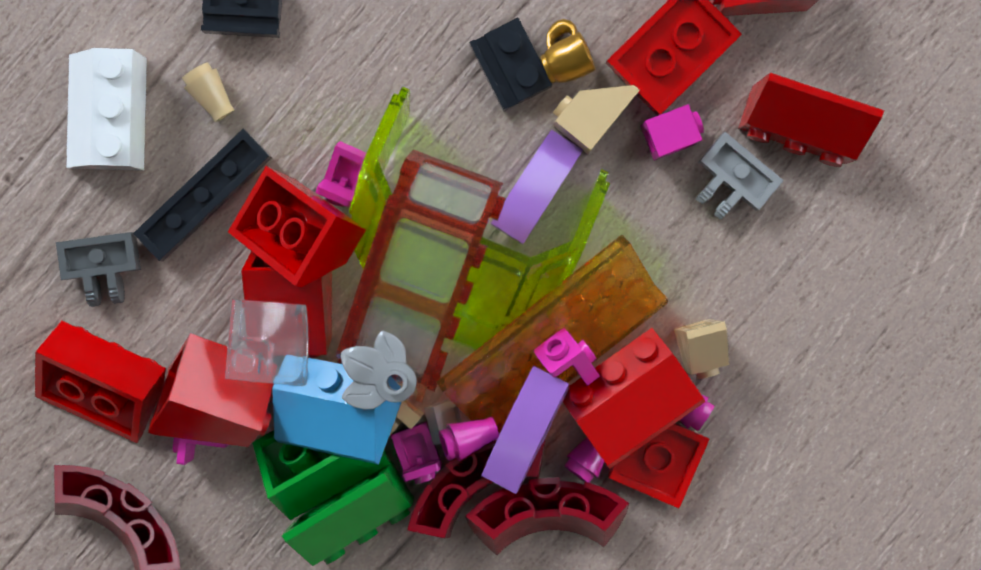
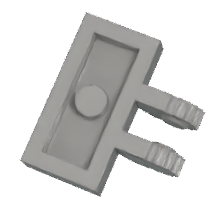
(738, 171)

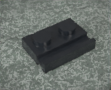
(242, 17)
(510, 64)

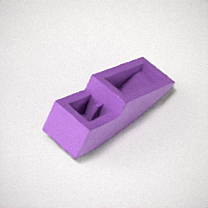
(537, 186)
(525, 429)

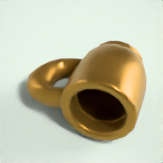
(569, 57)

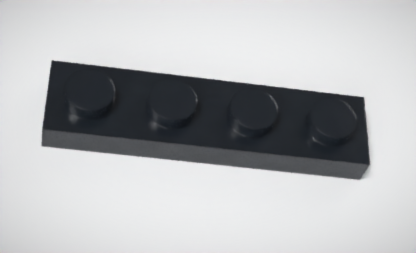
(202, 195)

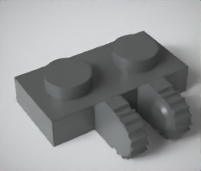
(97, 257)

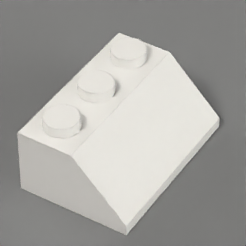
(106, 109)

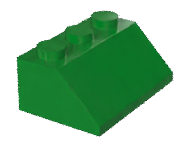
(303, 477)
(350, 516)

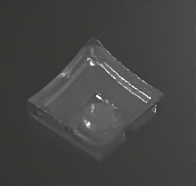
(268, 343)

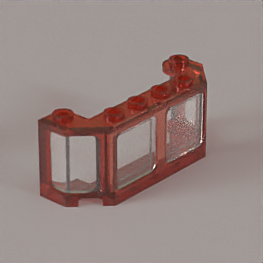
(423, 263)

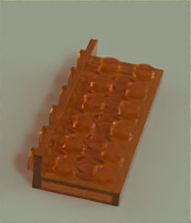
(594, 304)

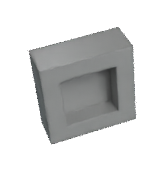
(441, 414)

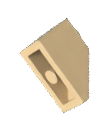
(592, 114)
(703, 347)

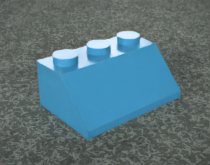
(323, 422)

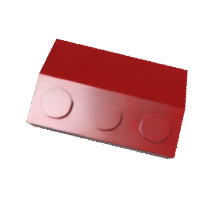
(808, 120)
(294, 229)
(97, 380)
(633, 399)

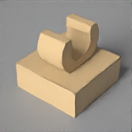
(408, 414)

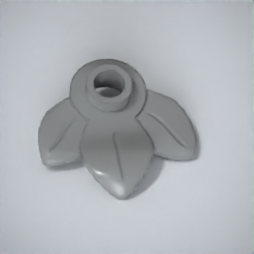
(371, 371)

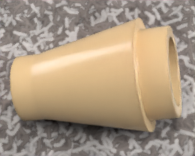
(208, 90)

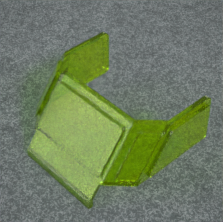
(506, 279)

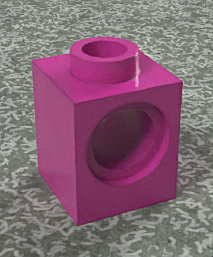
(672, 131)

